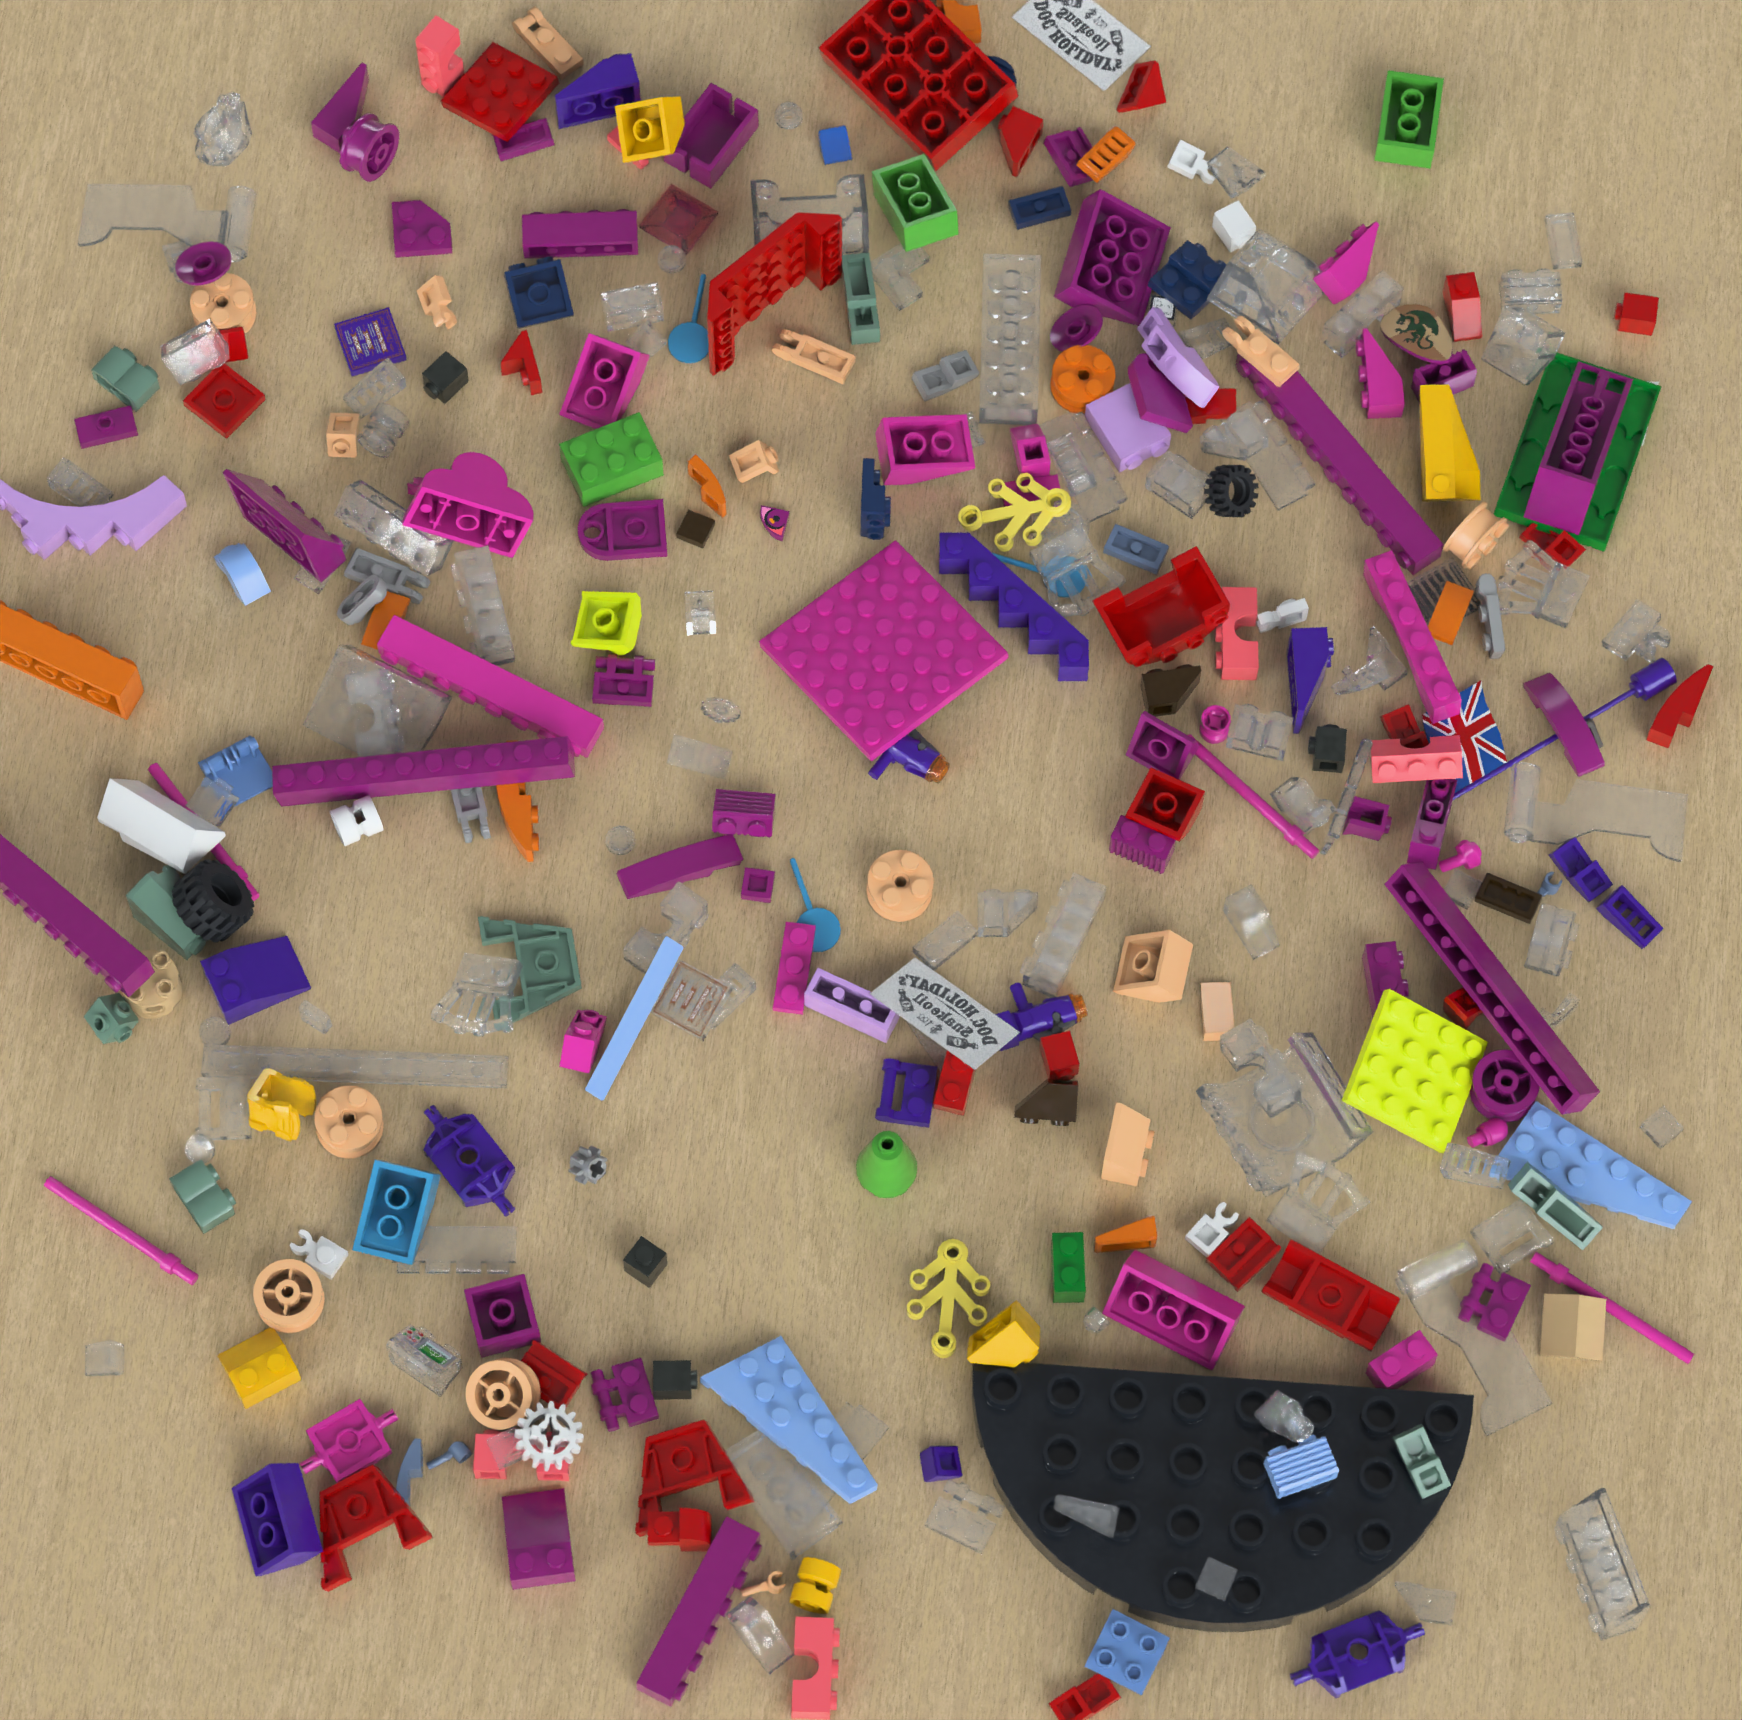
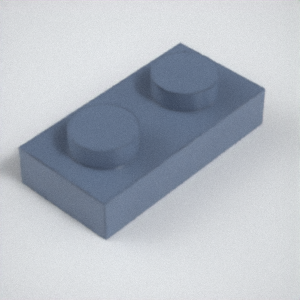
(1136, 549)

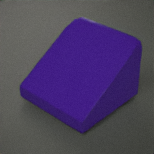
(940, 1463)

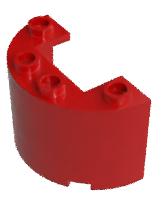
(1165, 613)

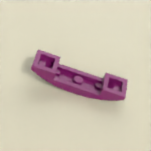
(1566, 722)

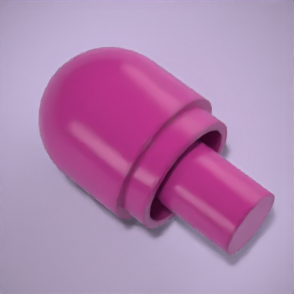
(1489, 1133)

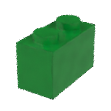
(1068, 1267)

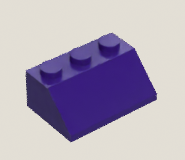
(277, 1518)

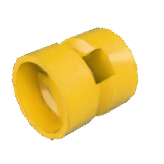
(819, 1575)

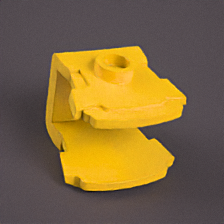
(278, 1101)

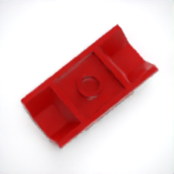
(1331, 1296)

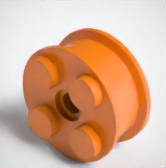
(1081, 377)

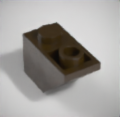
(1168, 689)
(1050, 1101)

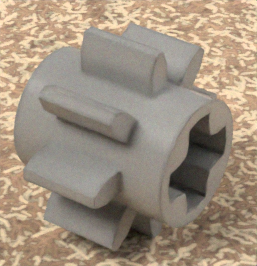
(587, 1165)

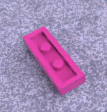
(794, 967)

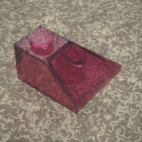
(678, 219)

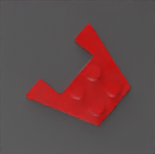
(686, 1460)
(357, 1510)

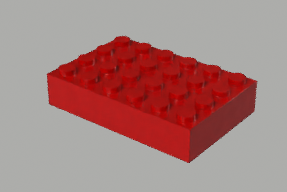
(919, 75)

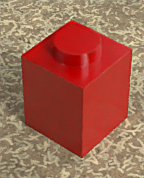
(1637, 313)
(1059, 1056)

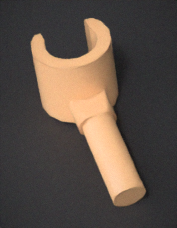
(764, 1586)

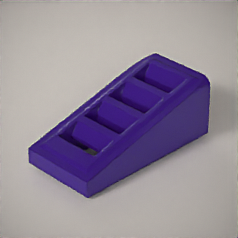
(1629, 902)

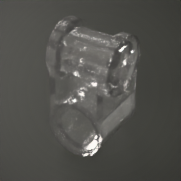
(1284, 1417)

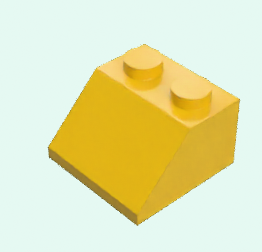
(649, 127)
(1006, 1339)
(259, 1367)

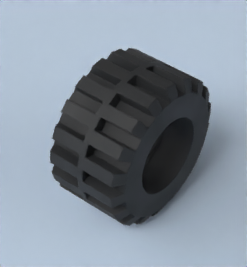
(213, 900)

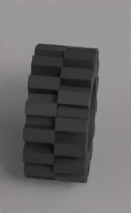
(1219, 491)

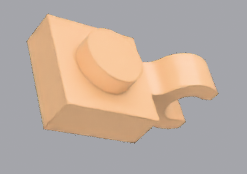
(434, 298)

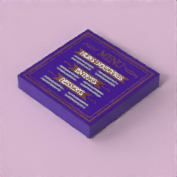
(369, 341)

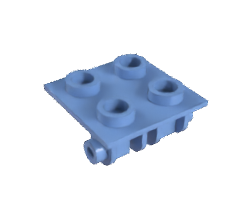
(241, 767)
(1127, 1652)

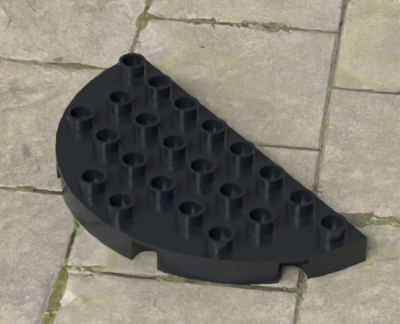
(1193, 1485)

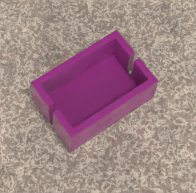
(713, 135)

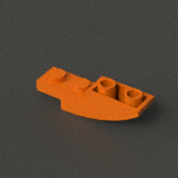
(519, 817)

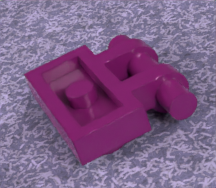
(623, 688)
(1502, 1307)
(634, 1393)

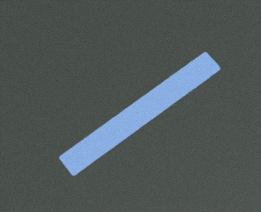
(634, 1018)

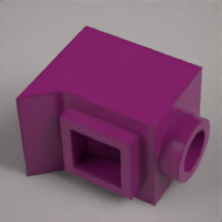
(1371, 810)

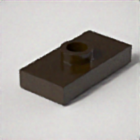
(1508, 898)

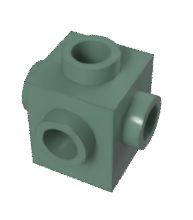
(111, 1018)

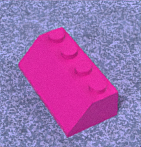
(1173, 1309)

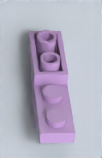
(1175, 360)

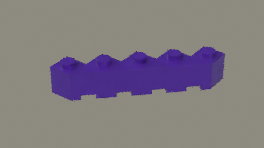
(1017, 603)

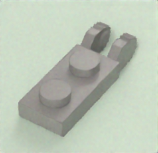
(395, 575)
(1490, 614)
(469, 806)

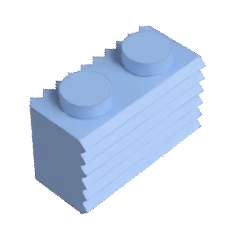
(1300, 1466)

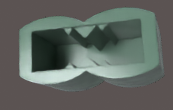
(126, 378)
(203, 1196)

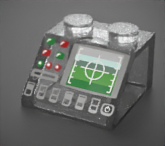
(424, 1359)

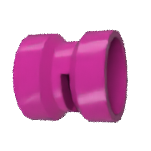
(1217, 718)

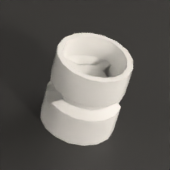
(346, 824)

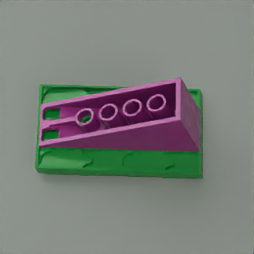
(1577, 450)

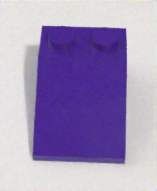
(598, 92)
(1307, 660)
(254, 977)

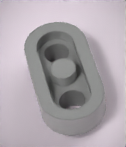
(362, 599)

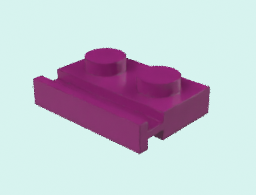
(1066, 150)

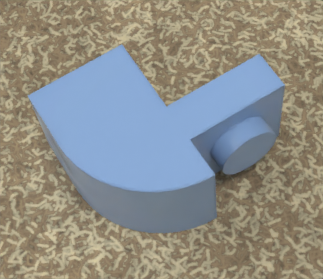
(242, 572)

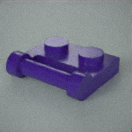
(917, 1093)

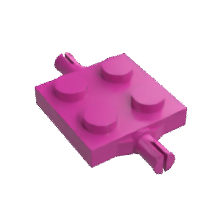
(349, 1441)

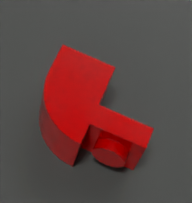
(685, 1527)

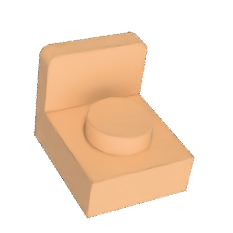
(342, 434)
(754, 460)

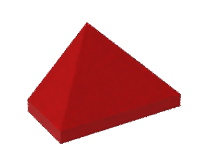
(1143, 88)

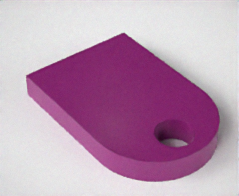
(1157, 396)
(626, 530)

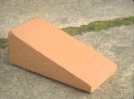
(1216, 1009)

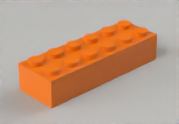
(68, 662)

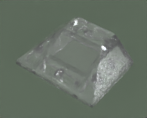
(1268, 285)

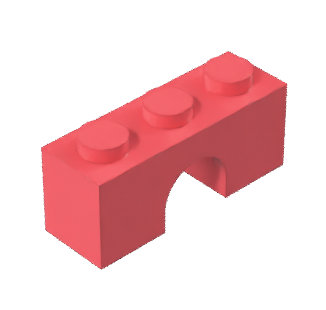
(437, 62)
(1238, 657)
(1435, 761)
(486, 1467)
(813, 1696)

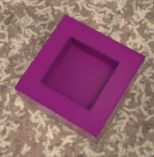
(757, 885)

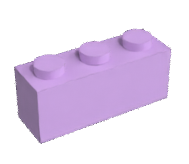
(850, 1005)

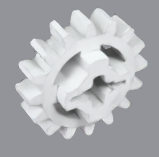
(536, 1436)

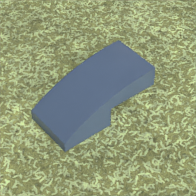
(410, 1468)

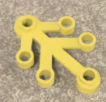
(1019, 510)
(948, 1291)

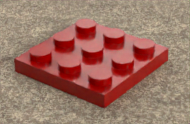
(500, 91)

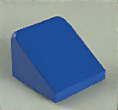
(834, 145)

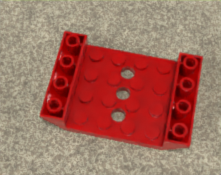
(798, 248)

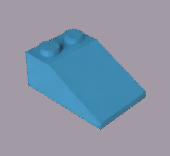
(395, 1211)

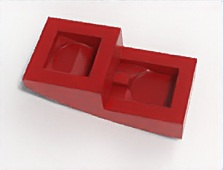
(1219, 407)
(1559, 547)
(1403, 726)
(1085, 1699)

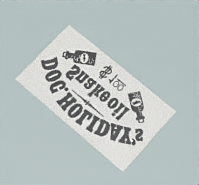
(1083, 37)
(944, 1013)

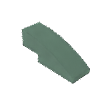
(860, 298)
(1554, 1205)

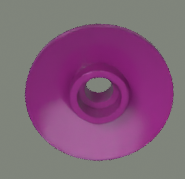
(203, 263)
(1076, 327)

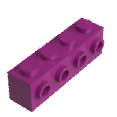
(580, 234)
(1383, 972)

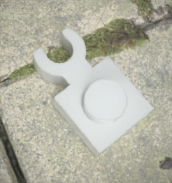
(1189, 161)
(1286, 614)
(1210, 1232)
(322, 1256)

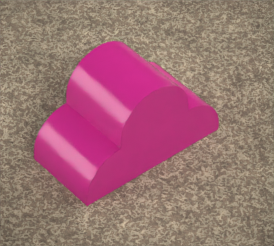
(471, 505)

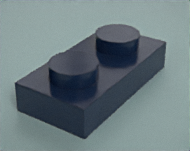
(1039, 207)

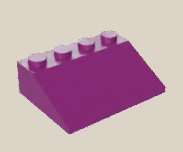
(1112, 258)
(286, 524)

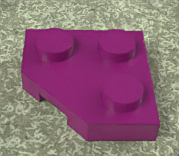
(419, 230)

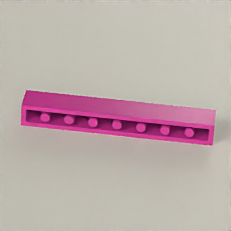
(488, 685)

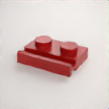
(1243, 1254)
(555, 1374)

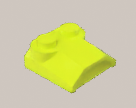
(608, 621)

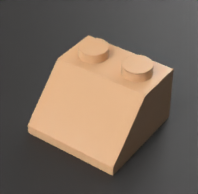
(1153, 966)
(1126, 1146)

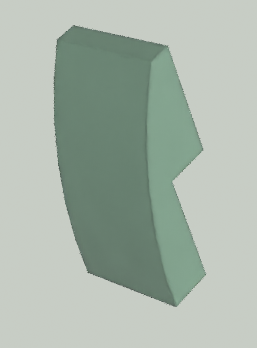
(1421, 1461)

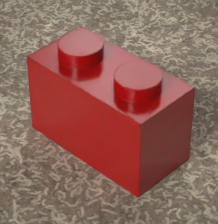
(954, 1085)

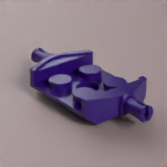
(474, 1182)
(1340, 1672)

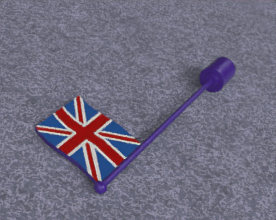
(1481, 740)

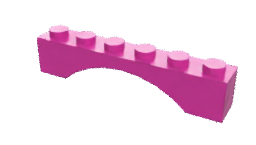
(1427, 665)

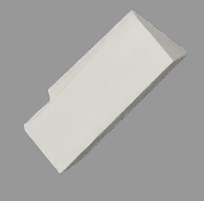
(157, 824)

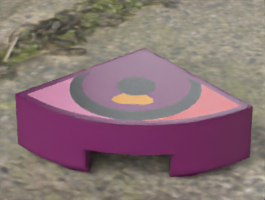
(774, 521)

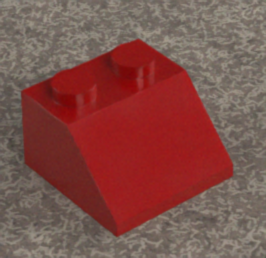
(1166, 805)

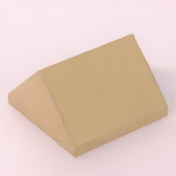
(1573, 1326)

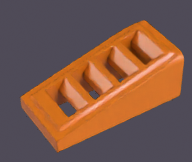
(1118, 143)
(1133, 1236)

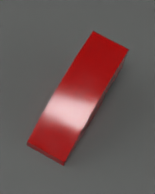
(1679, 707)

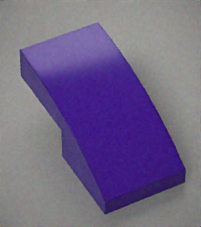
(1580, 870)

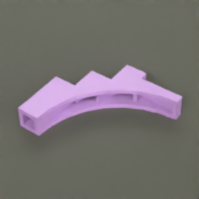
(89, 527)

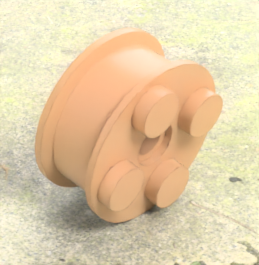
(226, 302)
(1476, 536)
(895, 870)
(343, 1106)
(293, 1312)
(519, 1388)

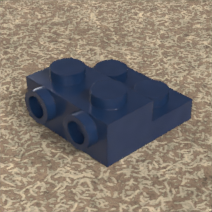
(1187, 278)
(538, 292)
(874, 503)

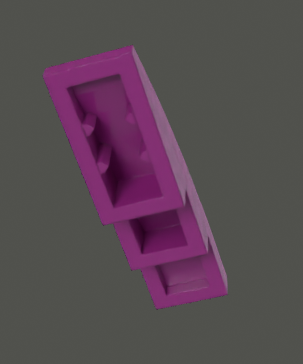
(681, 865)

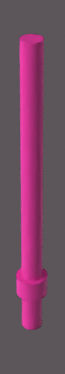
(1292, 834)
(218, 851)
(168, 1262)
(1560, 1273)

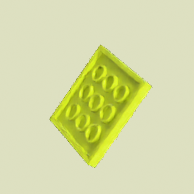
(1414, 1071)

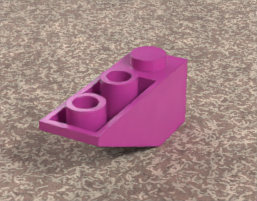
(1349, 267)
(1382, 383)

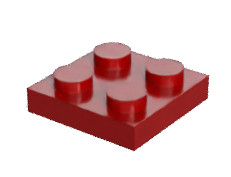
(224, 400)

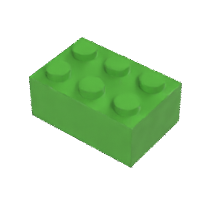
(1409, 119)
(915, 202)
(611, 459)

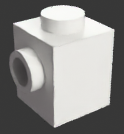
(1233, 226)

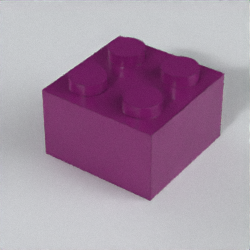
(502, 1315)

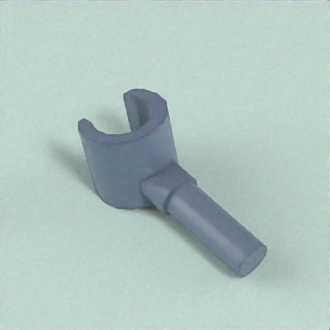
(1547, 887)
(457, 1450)

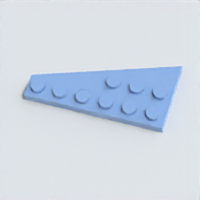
(1589, 1169)
(788, 1410)

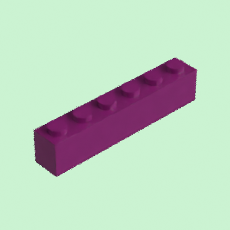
(699, 1611)

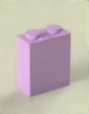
(1122, 432)

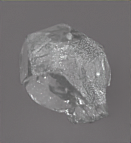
(223, 142)

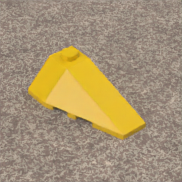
(1447, 457)

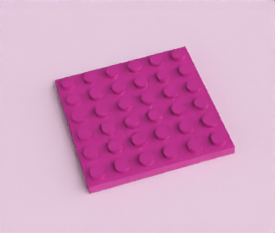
(883, 650)

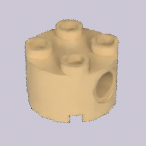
(161, 991)

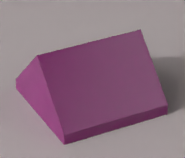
(1161, 746)

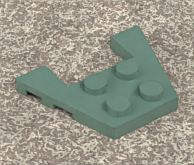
(547, 961)

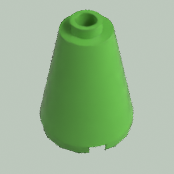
(886, 1166)

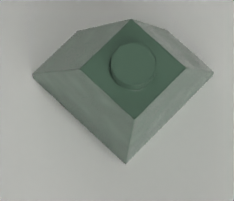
(154, 909)

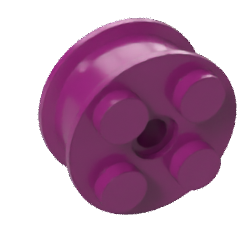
(369, 147)
(1492, 1097)

